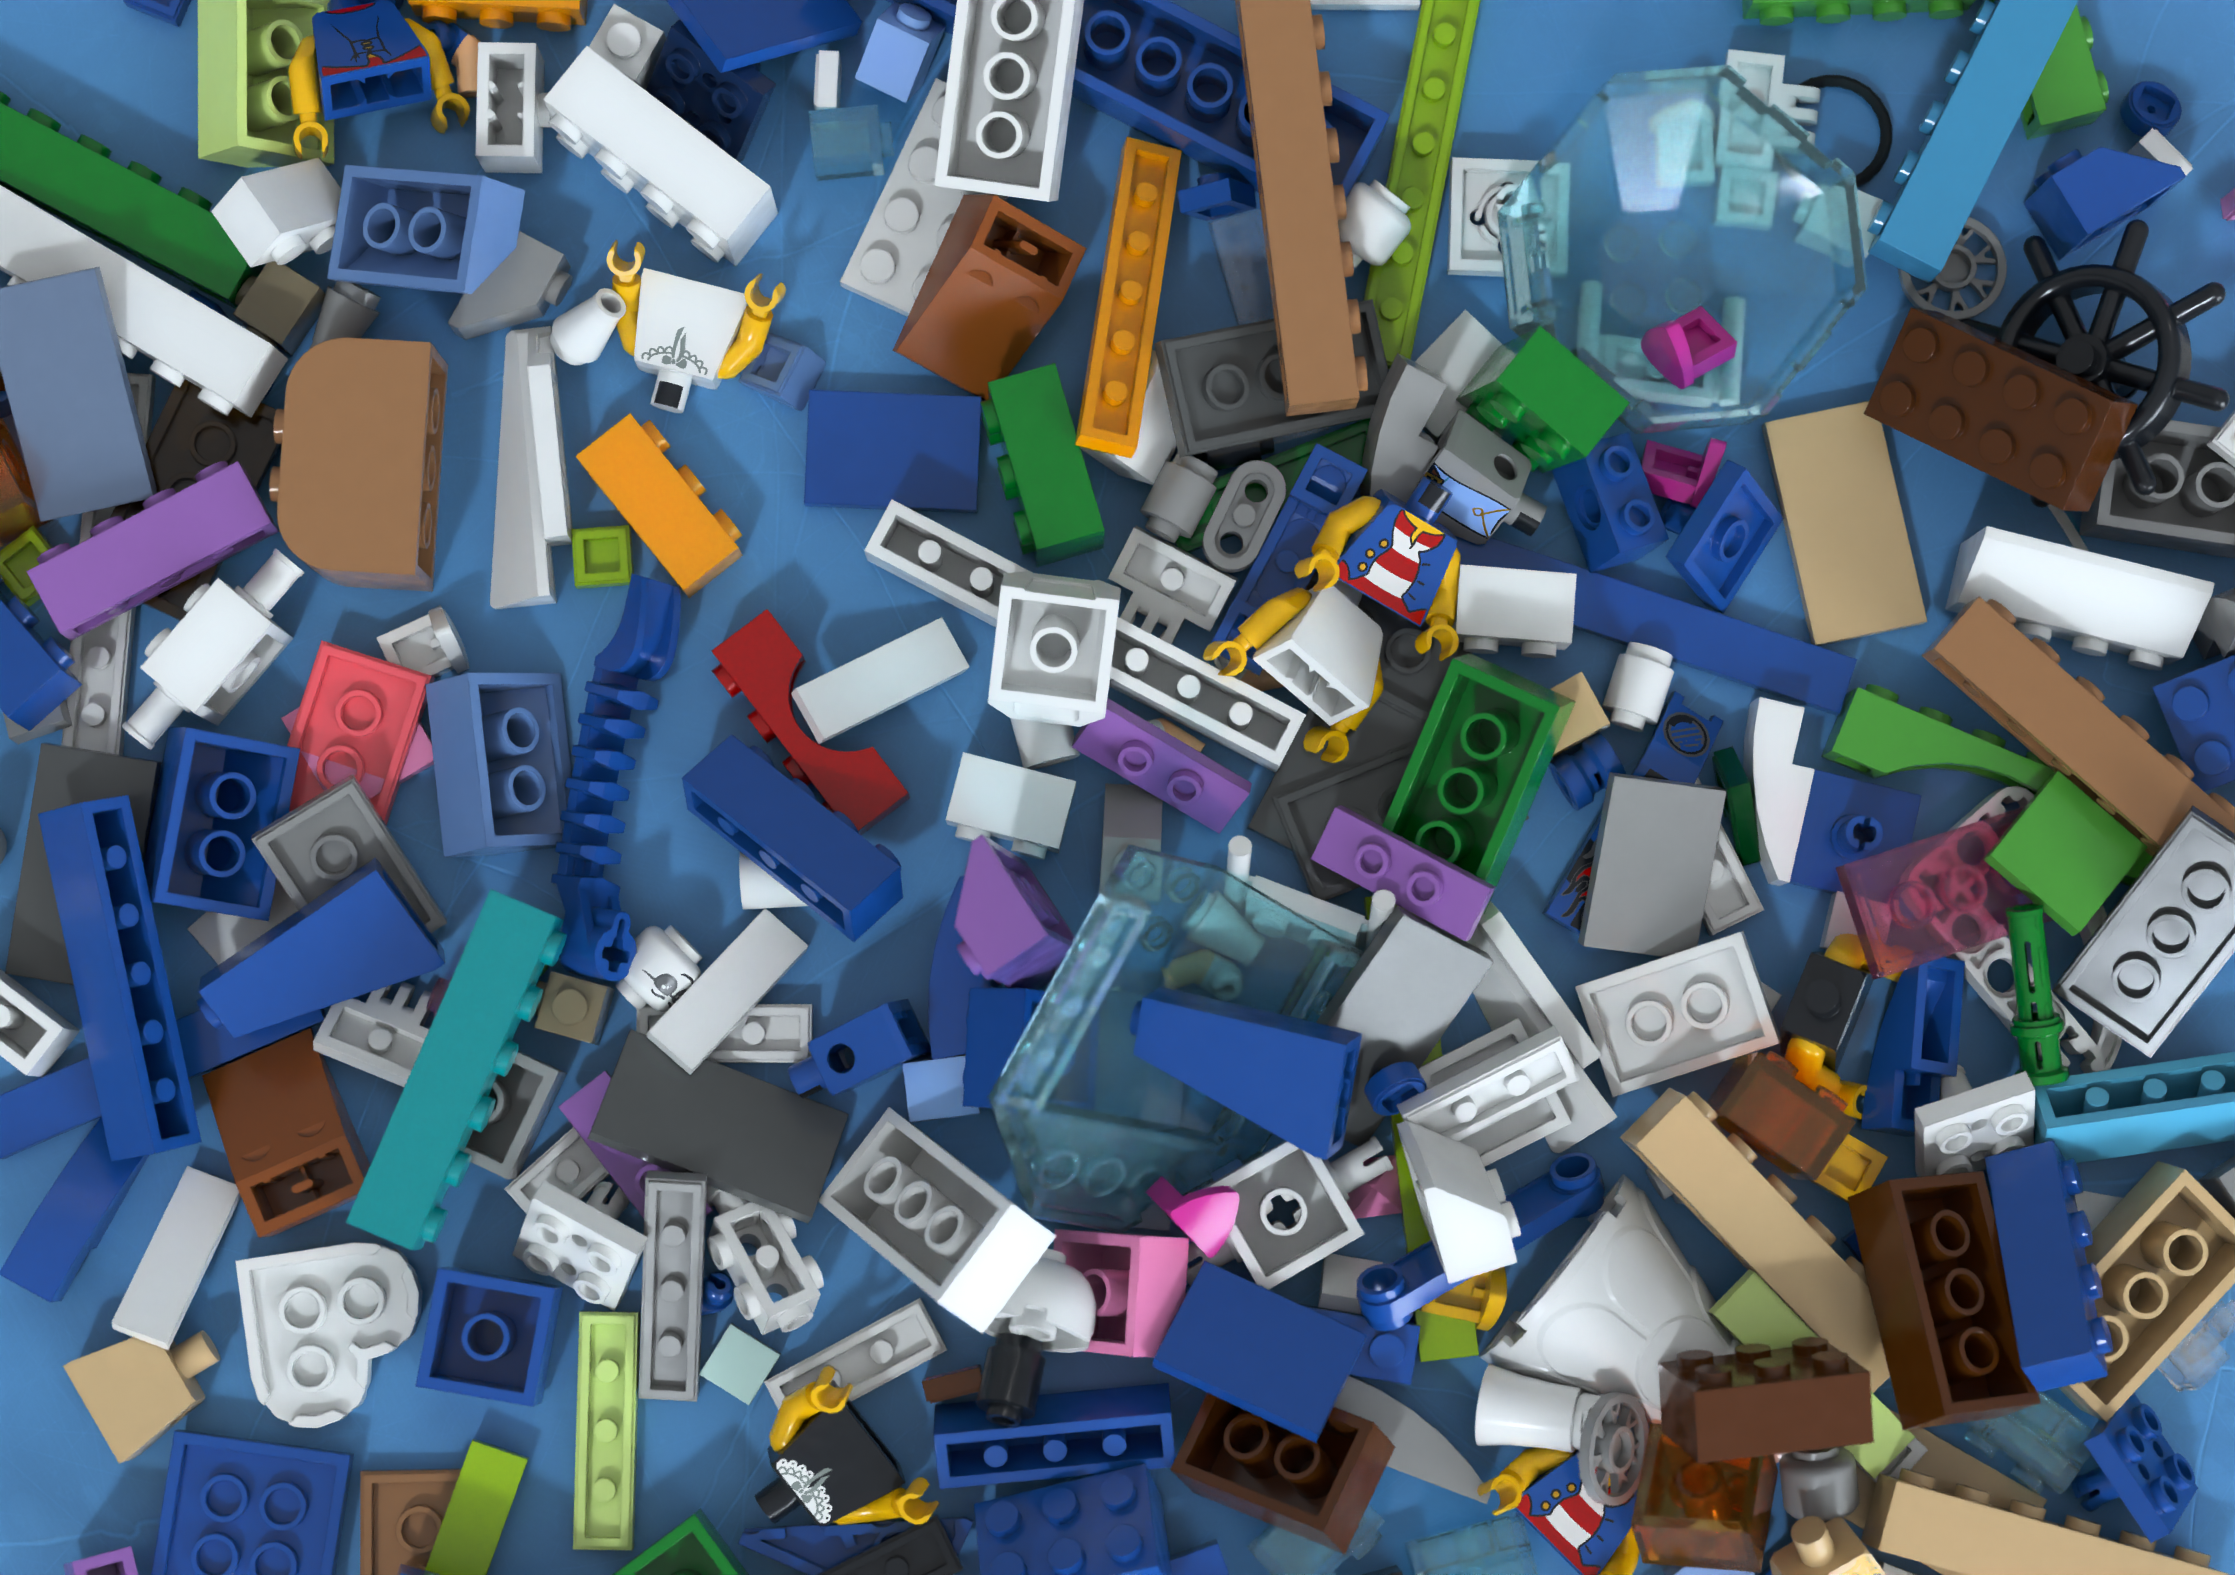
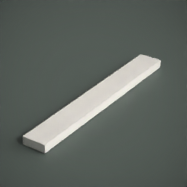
(106, 651)

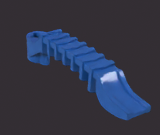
(642, 649)

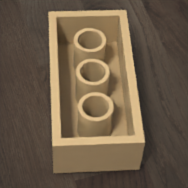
(2161, 1269)

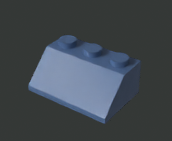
(422, 228)
(499, 761)

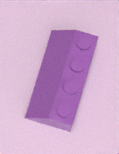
(1008, 920)

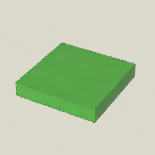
(2065, 853)

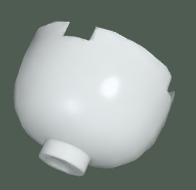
(1050, 1306)

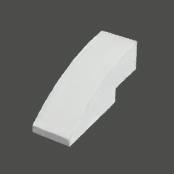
(1777, 785)

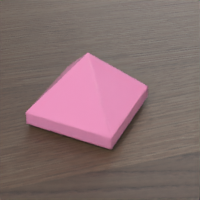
(1377, 1196)

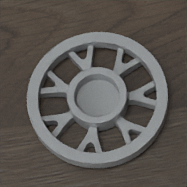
(1959, 273)
(1613, 1448)

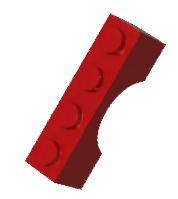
(765, 668)

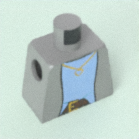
(1484, 481)

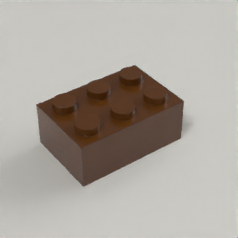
(1765, 1400)
(1281, 1476)

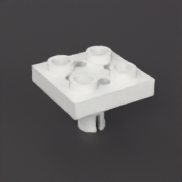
(1478, 189)
(1973, 1124)
(581, 1242)

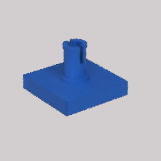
(1721, 535)
(1848, 823)

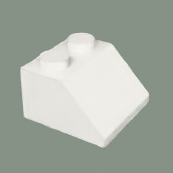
(1459, 1203)

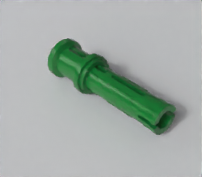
(2044, 1025)

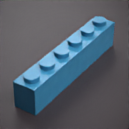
(1966, 133)

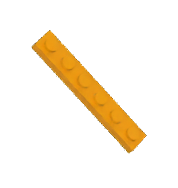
(1128, 298)

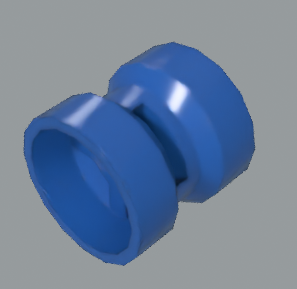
(1586, 770)

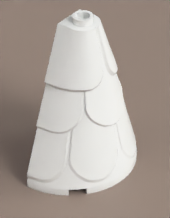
(1614, 1309)

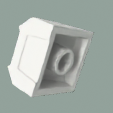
(1053, 648)

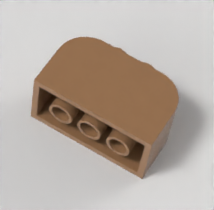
(363, 461)

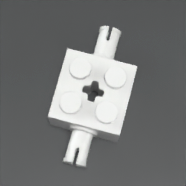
(214, 650)
(1321, 1220)

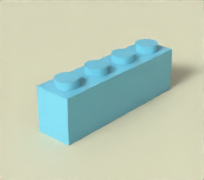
(2139, 1108)

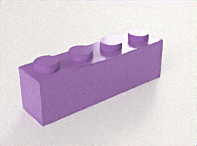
(152, 550)

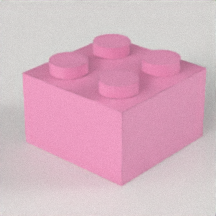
(1134, 1283)

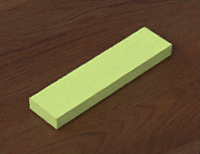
(1760, 1316)
(606, 1430)

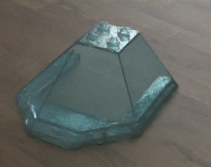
(1074, 1102)

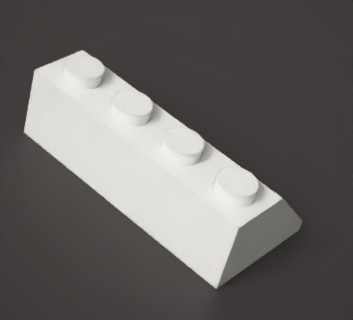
(2082, 596)

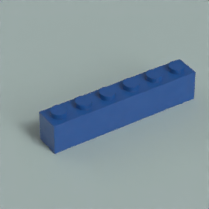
(119, 977)

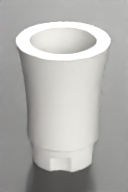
(1529, 1411)

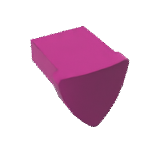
(1688, 347)
(1681, 473)
(1201, 1215)

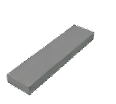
(672, 1285)

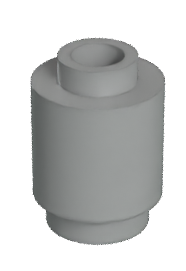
(1179, 497)

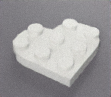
(320, 1322)

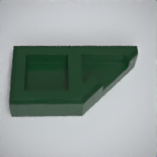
(1737, 804)

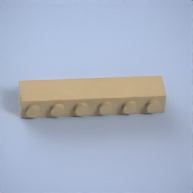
(1759, 1224)
(1982, 1539)

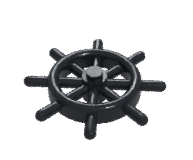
(2101, 358)

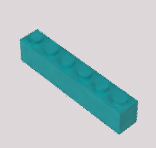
(456, 1072)

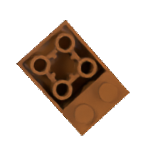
(987, 293)
(286, 1134)

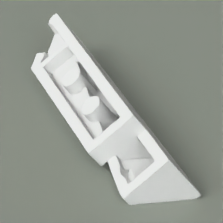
(531, 476)
(1521, 990)

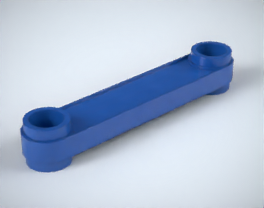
(1395, 1290)

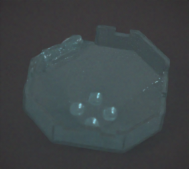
(1677, 201)

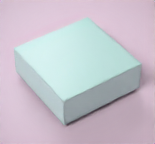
(740, 1364)

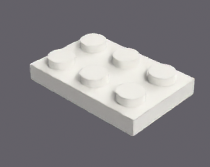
(1678, 1014)

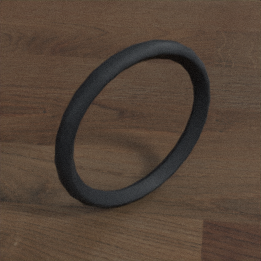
(1879, 109)

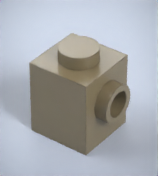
(279, 306)
(573, 1007)

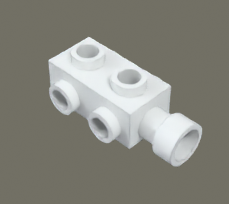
(773, 1267)

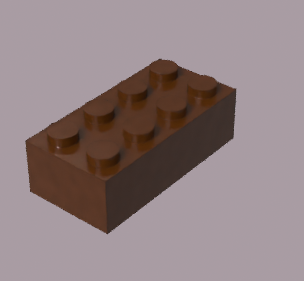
(2000, 409)
(1941, 1299)

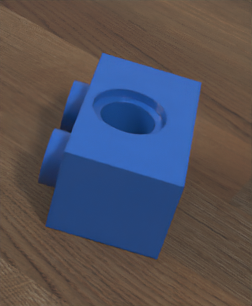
(1611, 504)

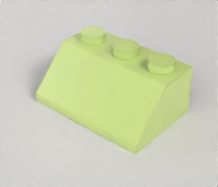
(246, 84)

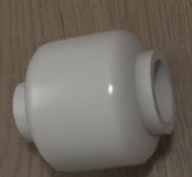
(1819, 1483)

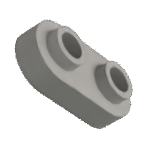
(1242, 517)

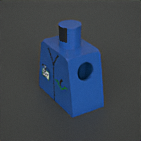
(880, 1044)

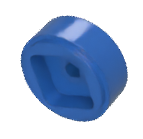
(2149, 107)
(1393, 1086)

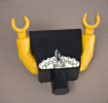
(1825, 1015)
(835, 1463)

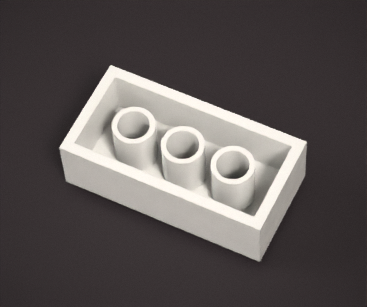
(1009, 97)
(660, 157)
(936, 1220)

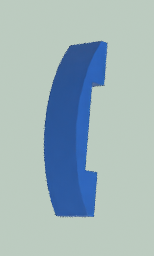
(1322, 487)

